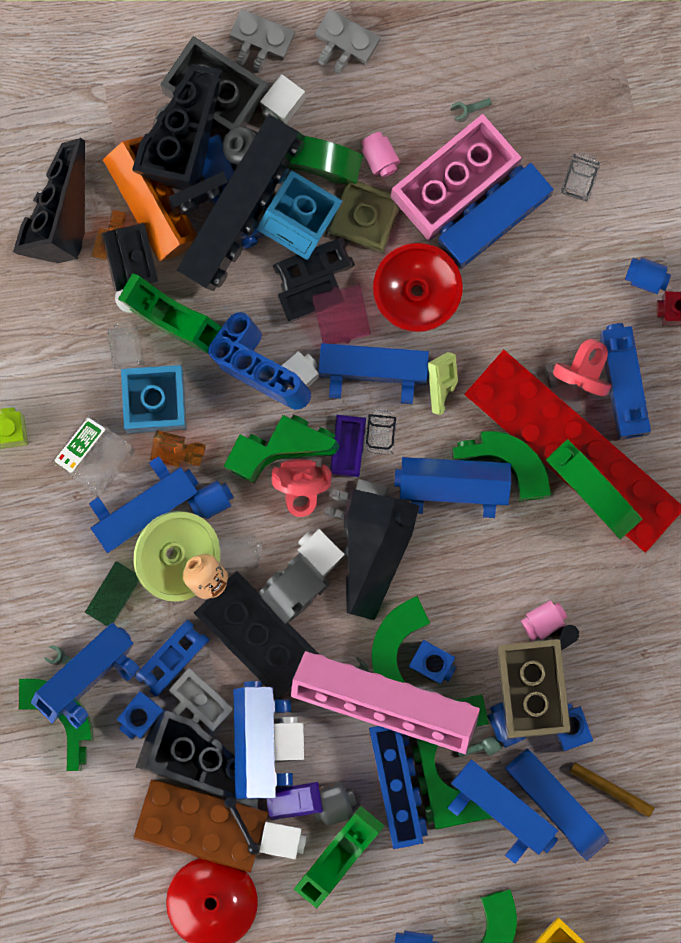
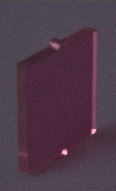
(341, 314)

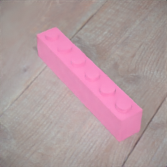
(385, 702)

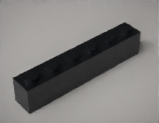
(241, 203)

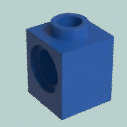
(426, 650)
(153, 712)
(583, 734)

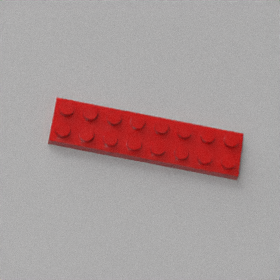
(545, 422)

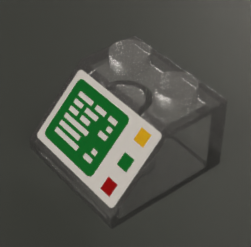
(93, 456)

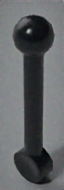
(230, 803)

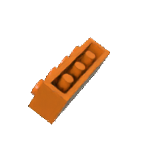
(166, 233)

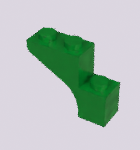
(290, 440)

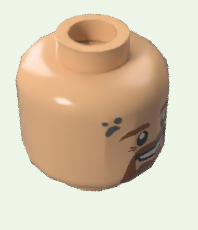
(205, 576)

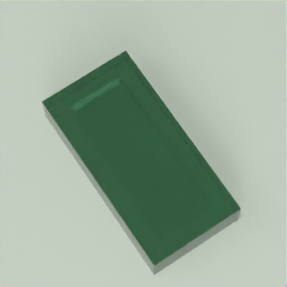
(113, 594)

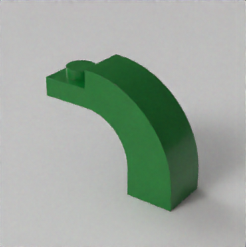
(328, 161)
(168, 315)
(525, 464)
(594, 489)
(392, 631)
(75, 752)
(338, 857)
(500, 917)

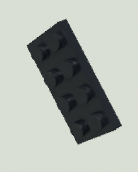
(255, 634)

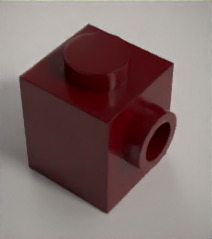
(669, 308)

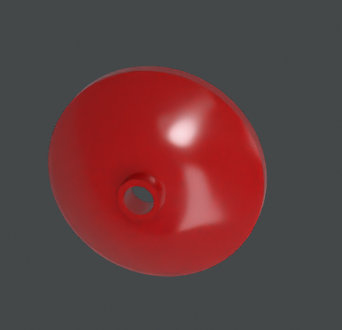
(421, 267)
(230, 888)

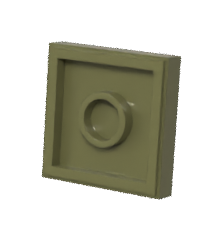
(365, 216)

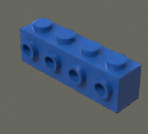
(495, 215)
(396, 787)

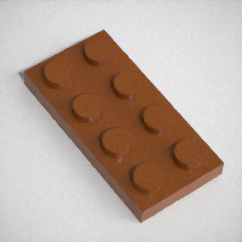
(198, 825)

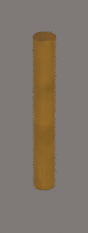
(612, 789)

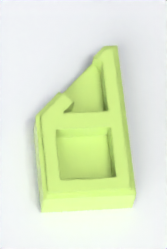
(442, 380)

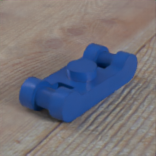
(172, 658)

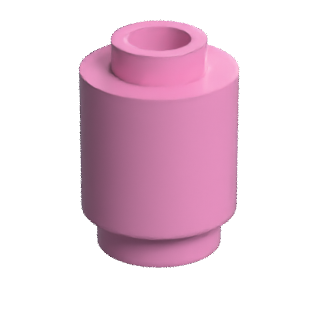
(380, 155)
(544, 620)

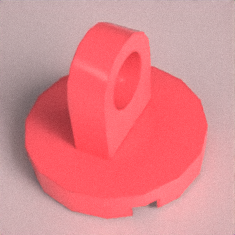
(586, 372)
(298, 479)

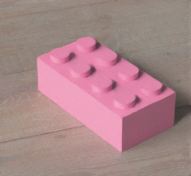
(455, 177)

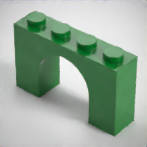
(438, 792)

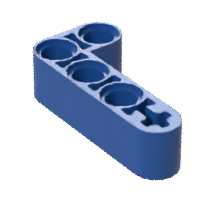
(235, 355)
(557, 804)

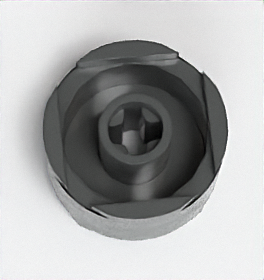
(294, 588)

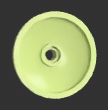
(187, 537)

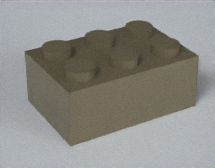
(533, 688)

